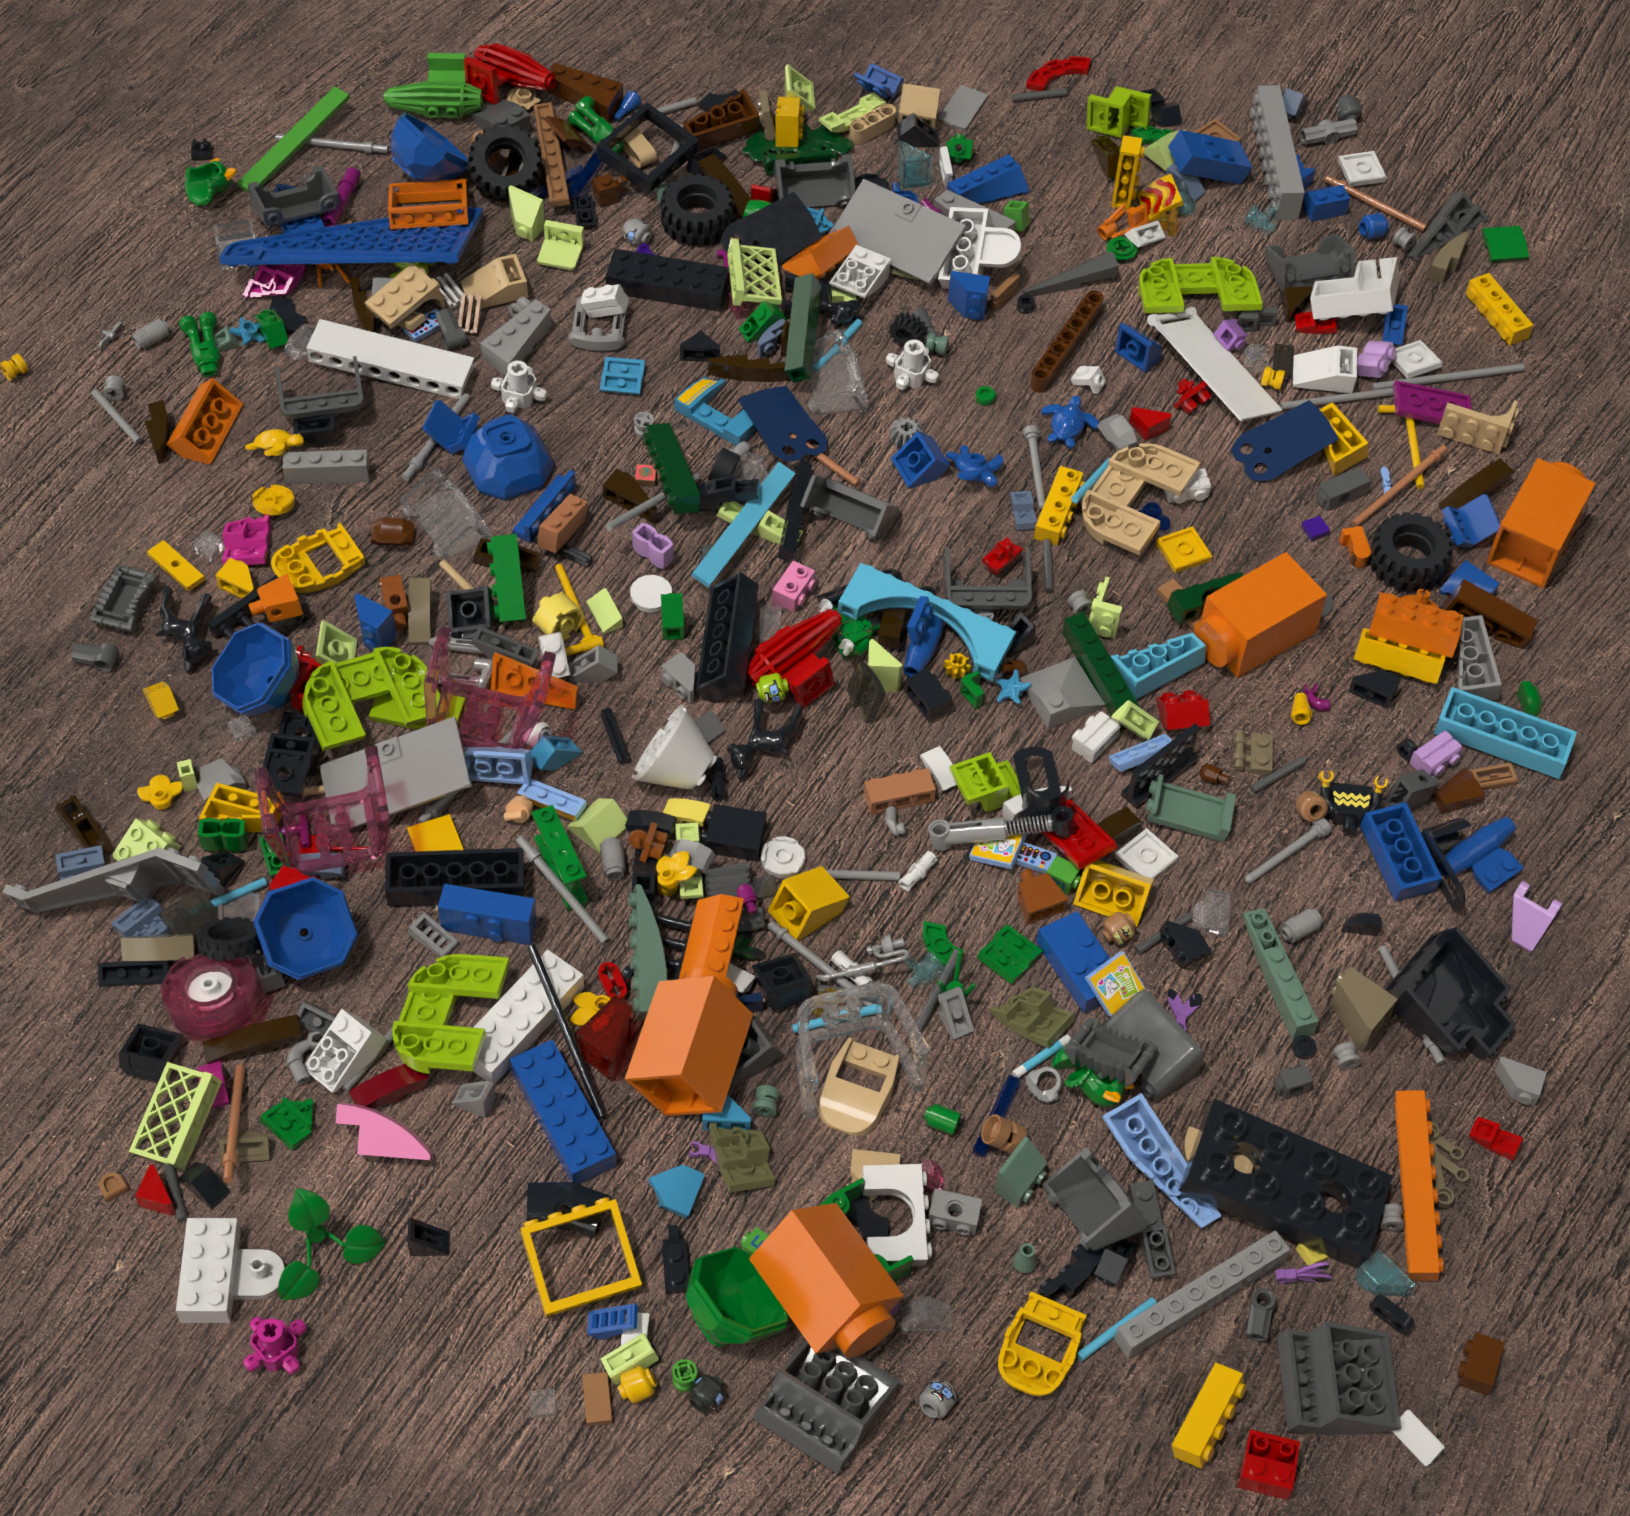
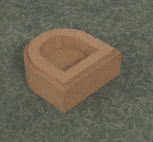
(112, 1186)

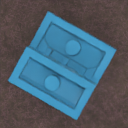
(622, 375)

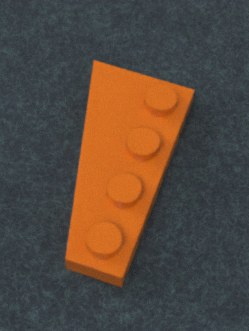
(516, 679)

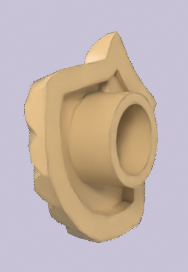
(523, 96)

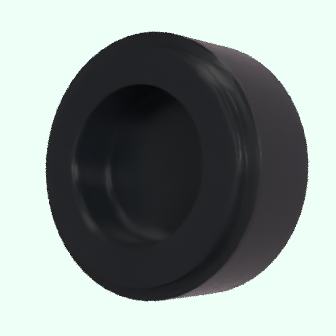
(1304, 1047)

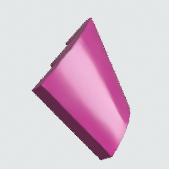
(275, 280)
(247, 540)

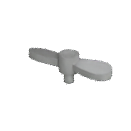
(109, 335)

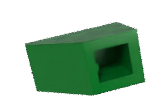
(760, 321)
(271, 328)
(672, 616)

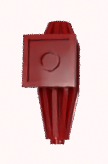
(501, 64)
(794, 657)

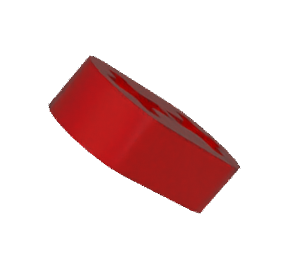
(616, 980)

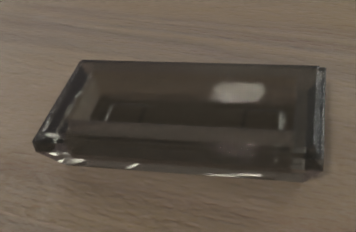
(1283, 358)

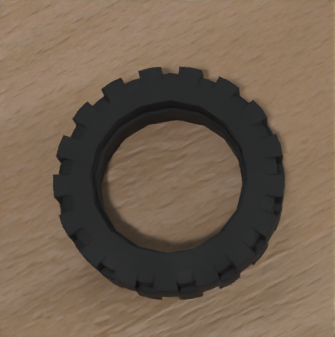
(228, 949)

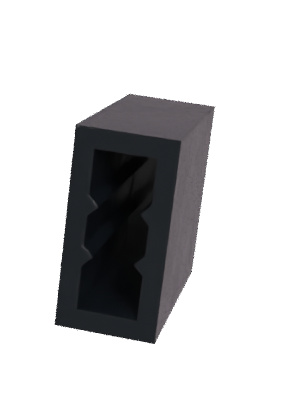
(735, 832)

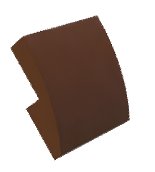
(567, 133)

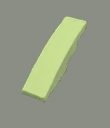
(769, 527)

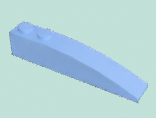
(499, 764)
(1156, 1155)

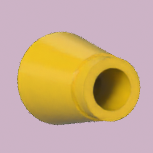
(1301, 710)

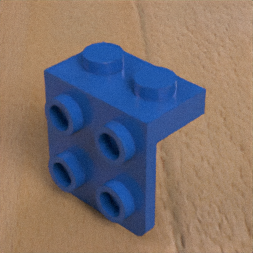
(881, 81)
(449, 428)
(1472, 522)

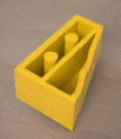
(789, 121)
(232, 802)

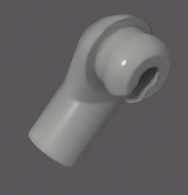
(890, 820)

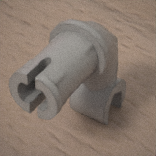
(295, 1058)

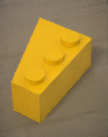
(1351, 444)

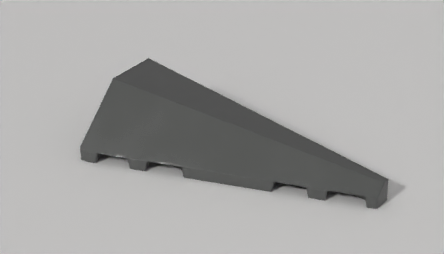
(1454, 219)
(1095, 268)

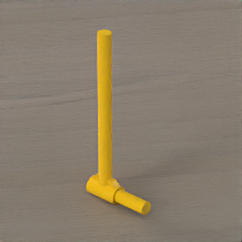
(1412, 441)
(589, 640)

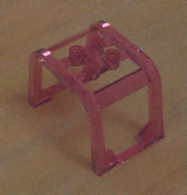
(522, 726)
(375, 808)

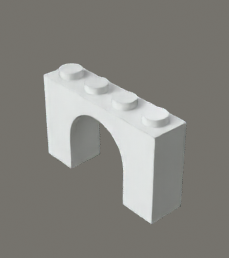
(906, 1183)

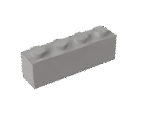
(326, 466)

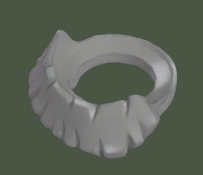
(1047, 1095)

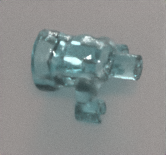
(1188, 202)
(1260, 219)
(925, 970)

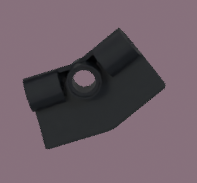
(555, 1197)

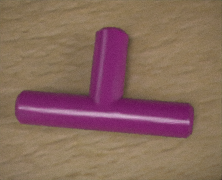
(303, 829)

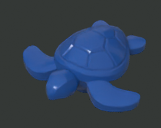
(1068, 421)
(975, 466)

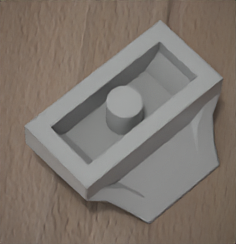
(1118, 432)
(219, 772)
(699, 854)

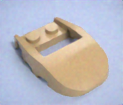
(852, 1106)

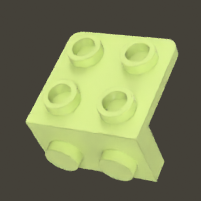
(561, 245)
(1104, 616)
(143, 837)

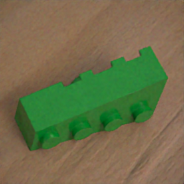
(507, 577)

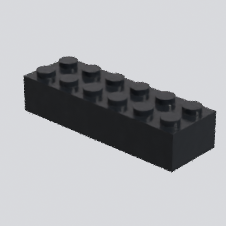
(669, 279)
(727, 637)
(421, 875)

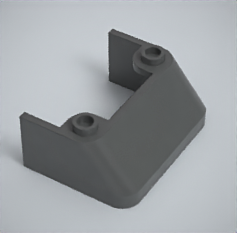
(321, 403)
(849, 505)
(1014, 596)

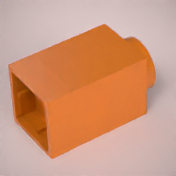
(1541, 521)
(1260, 615)
(690, 1044)
(828, 1280)

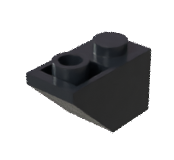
(1185, 943)

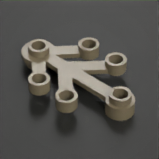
(1440, 1161)

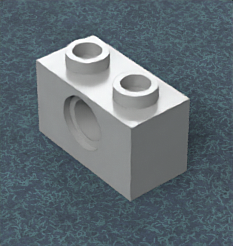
(946, 1202)

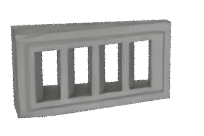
(427, 921)

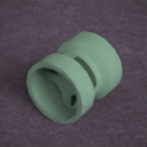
(937, 344)
(766, 1100)

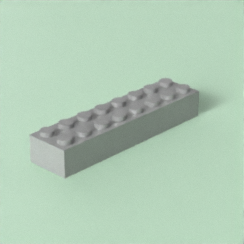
(1277, 152)

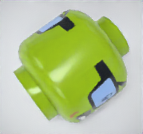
(772, 688)

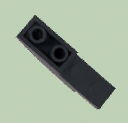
(726, 490)
(1074, 1275)

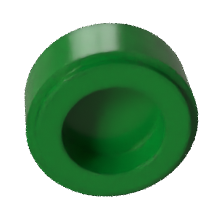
(985, 396)

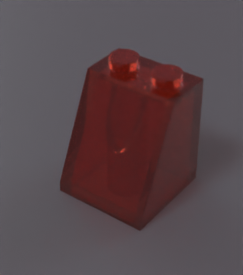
(607, 1036)

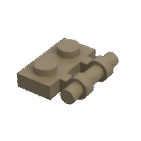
(1260, 749)

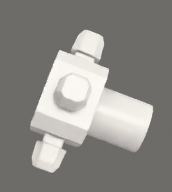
(912, 366)
(518, 387)

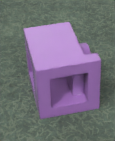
(1231, 335)

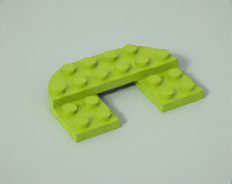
(1165, 282)
(339, 685)
(422, 1030)

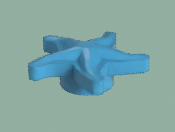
(247, 331)
(1012, 688)

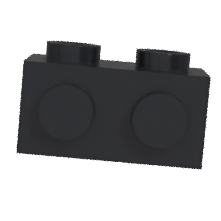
(928, 694)

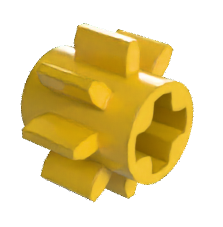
(957, 665)

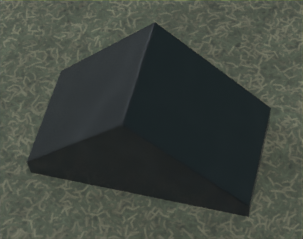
(699, 348)
(315, 429)
(1024, 634)
(223, 865)
(204, 1184)
(426, 1239)

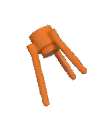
(1108, 228)
(330, 266)

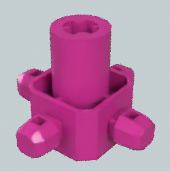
(274, 1345)

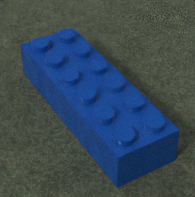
(563, 1112)

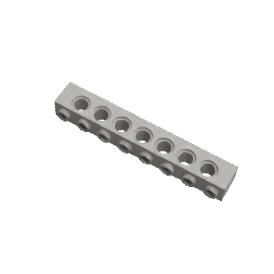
(1201, 1294)

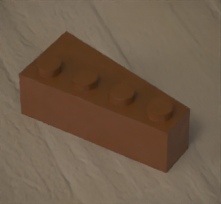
(576, 84)
(726, 121)
(1499, 617)

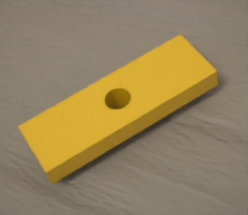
(176, 565)

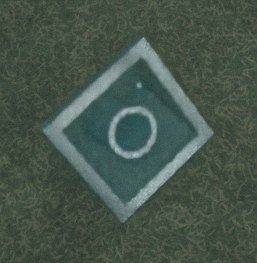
(913, 166)

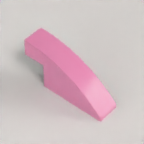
(382, 1134)

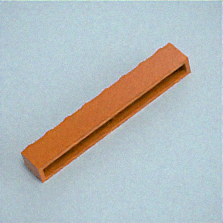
(1417, 1187)

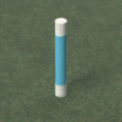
(1040, 1057)

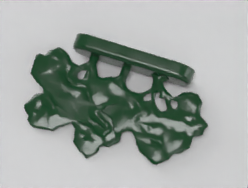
(808, 149)

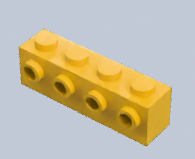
(1126, 171)
(1499, 309)
(1058, 506)
(1399, 657)
(1209, 1415)

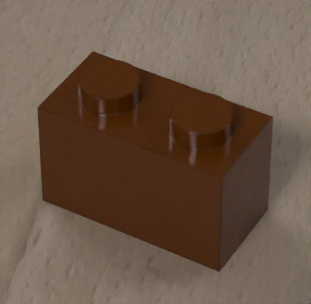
(1480, 1363)

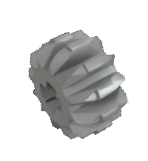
(903, 430)

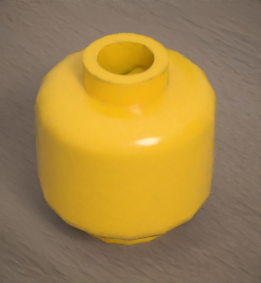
(637, 1384)

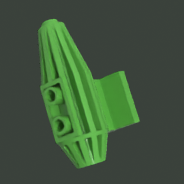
(443, 94)

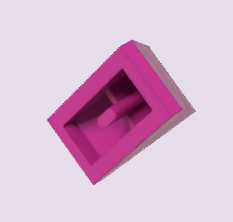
(217, 1070)

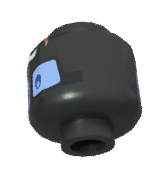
(707, 1393)

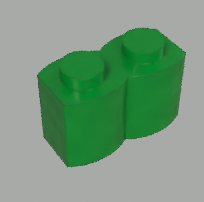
(225, 834)

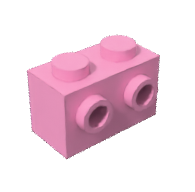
(794, 586)

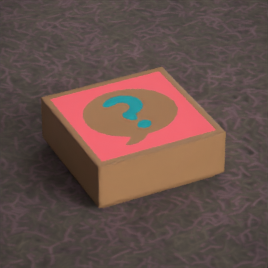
(645, 474)

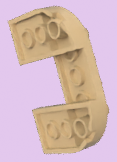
(1108, 503)

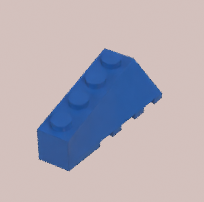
(991, 182)

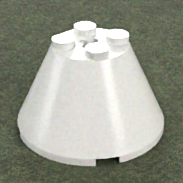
(676, 754)

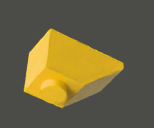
(235, 578)
(161, 700)

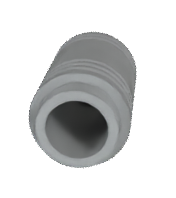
(150, 334)
(613, 858)
(1301, 925)

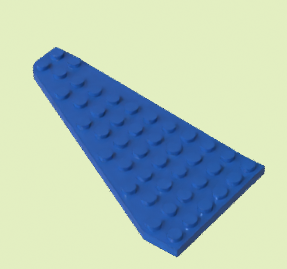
(357, 243)

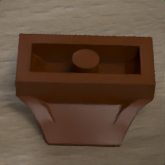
(392, 532)

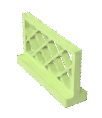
(739, 273)
(193, 1117)

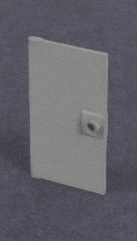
(901, 230)
(413, 769)

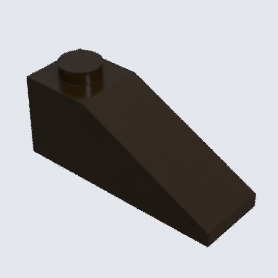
(627, 493)

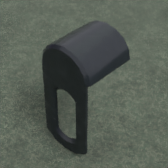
(1039, 802)
(1441, 840)

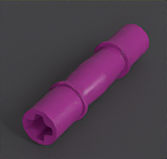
(346, 187)

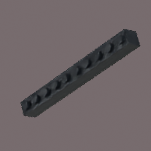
(794, 512)

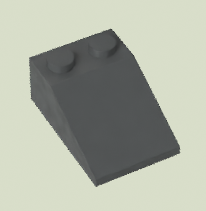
(501, 113)
(757, 1052)

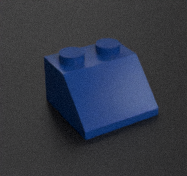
(1325, 202)
(969, 294)
(1137, 347)
(920, 460)
(375, 623)

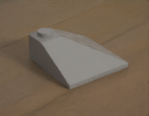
(1062, 693)

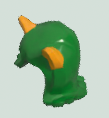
(207, 181)
(1097, 1089)

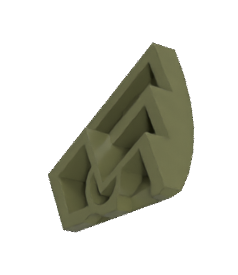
(1034, 1016)
(742, 1158)

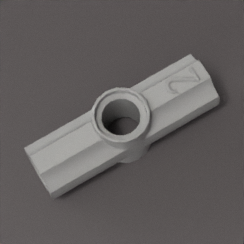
(1328, 131)

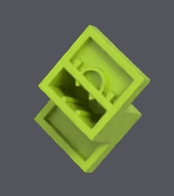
(1118, 111)
(985, 781)

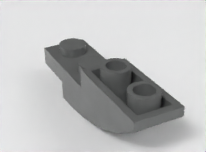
(1154, 1239)

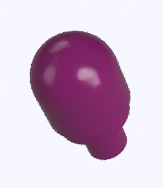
(750, 899)

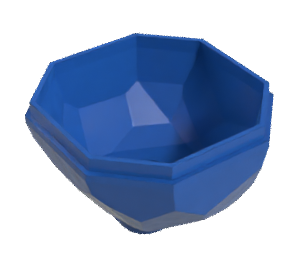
(424, 151)
(507, 458)
(255, 670)
(310, 907)

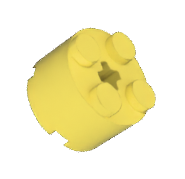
(558, 615)

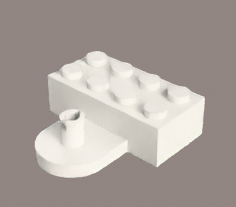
(979, 245)
(220, 1272)

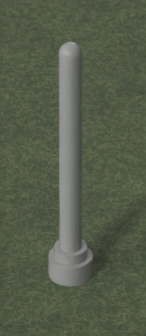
(1031, 435)
(1319, 829)

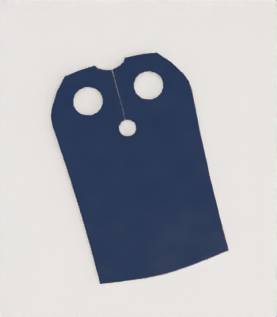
(777, 415)
(1290, 437)

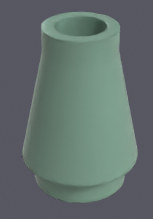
(1025, 1259)

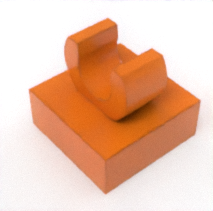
(1137, 216)

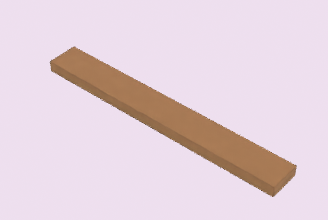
(551, 157)

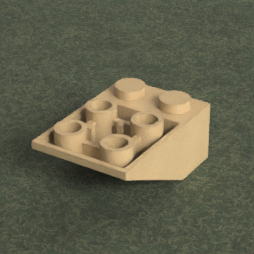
(497, 282)

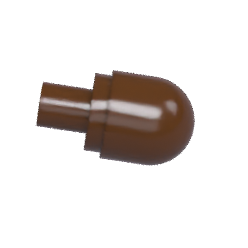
(1013, 665)
(1213, 774)

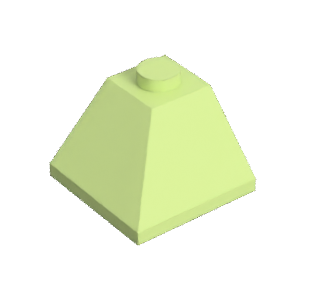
(526, 213)

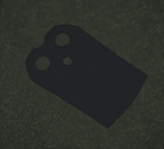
(780, 226)

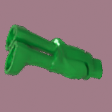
(602, 127)
(204, 354)

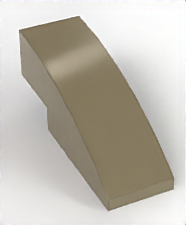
(1447, 258)
(419, 611)
(157, 947)

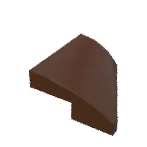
(1458, 791)

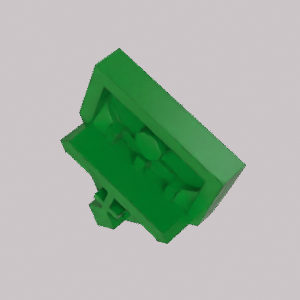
(290, 1121)

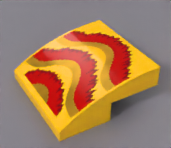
(1160, 197)

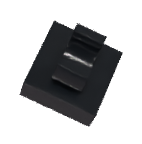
(201, 150)

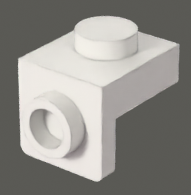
(1089, 376)

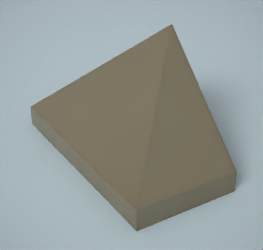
(250, 1146)

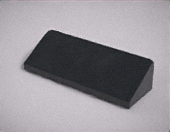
(132, 972)

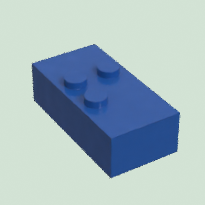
(1210, 157)
(1400, 851)
(487, 914)
(1073, 955)

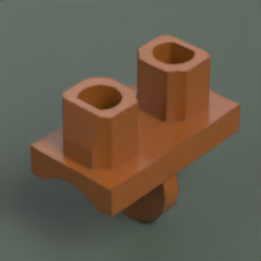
(651, 843)

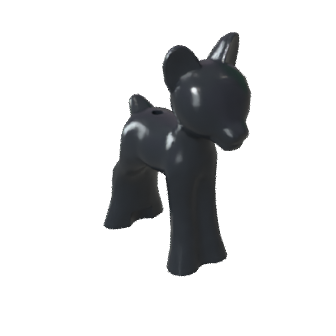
(841, 312)
(194, 649)
(767, 741)

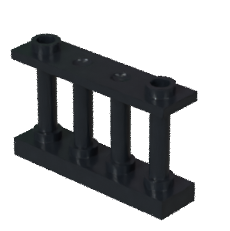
(240, 613)
(666, 941)

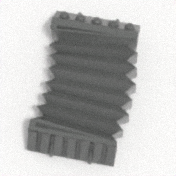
(125, 598)
(726, 881)
(1109, 1052)

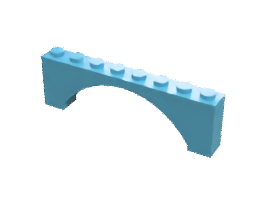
(875, 590)

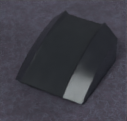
(469, 610)
(783, 981)
(149, 1051)

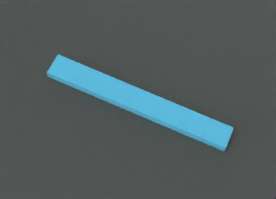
(742, 525)

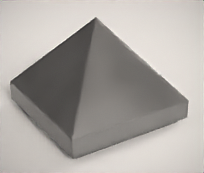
(764, 887)

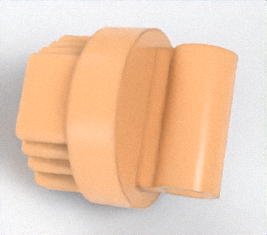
(518, 809)

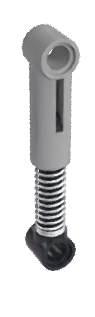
(946, 834)

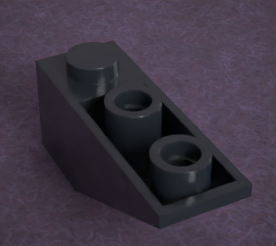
(645, 875)

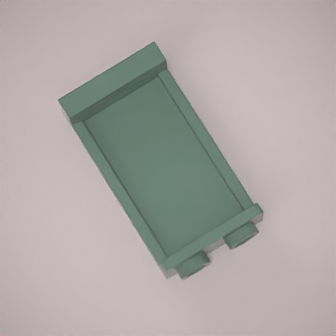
(1190, 810)

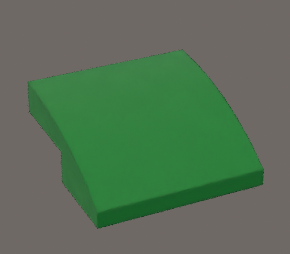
(1505, 243)
(1009, 954)

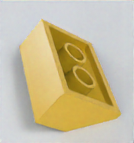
(1113, 889)

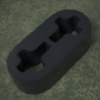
(1392, 1314)

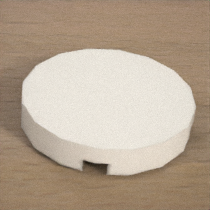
(647, 592)
(783, 857)

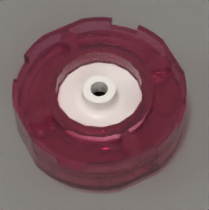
(210, 995)

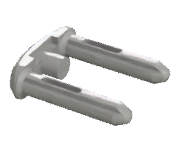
(596, 340)
(482, 665)

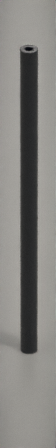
(566, 1031)

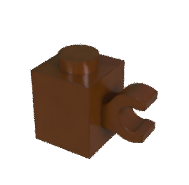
(606, 189)

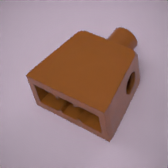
(395, 599)
(1039, 897)

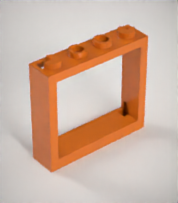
(429, 214)

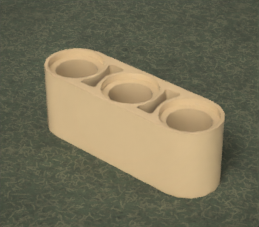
(872, 124)
(639, 149)

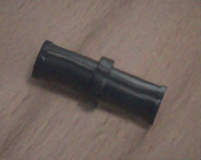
(718, 779)

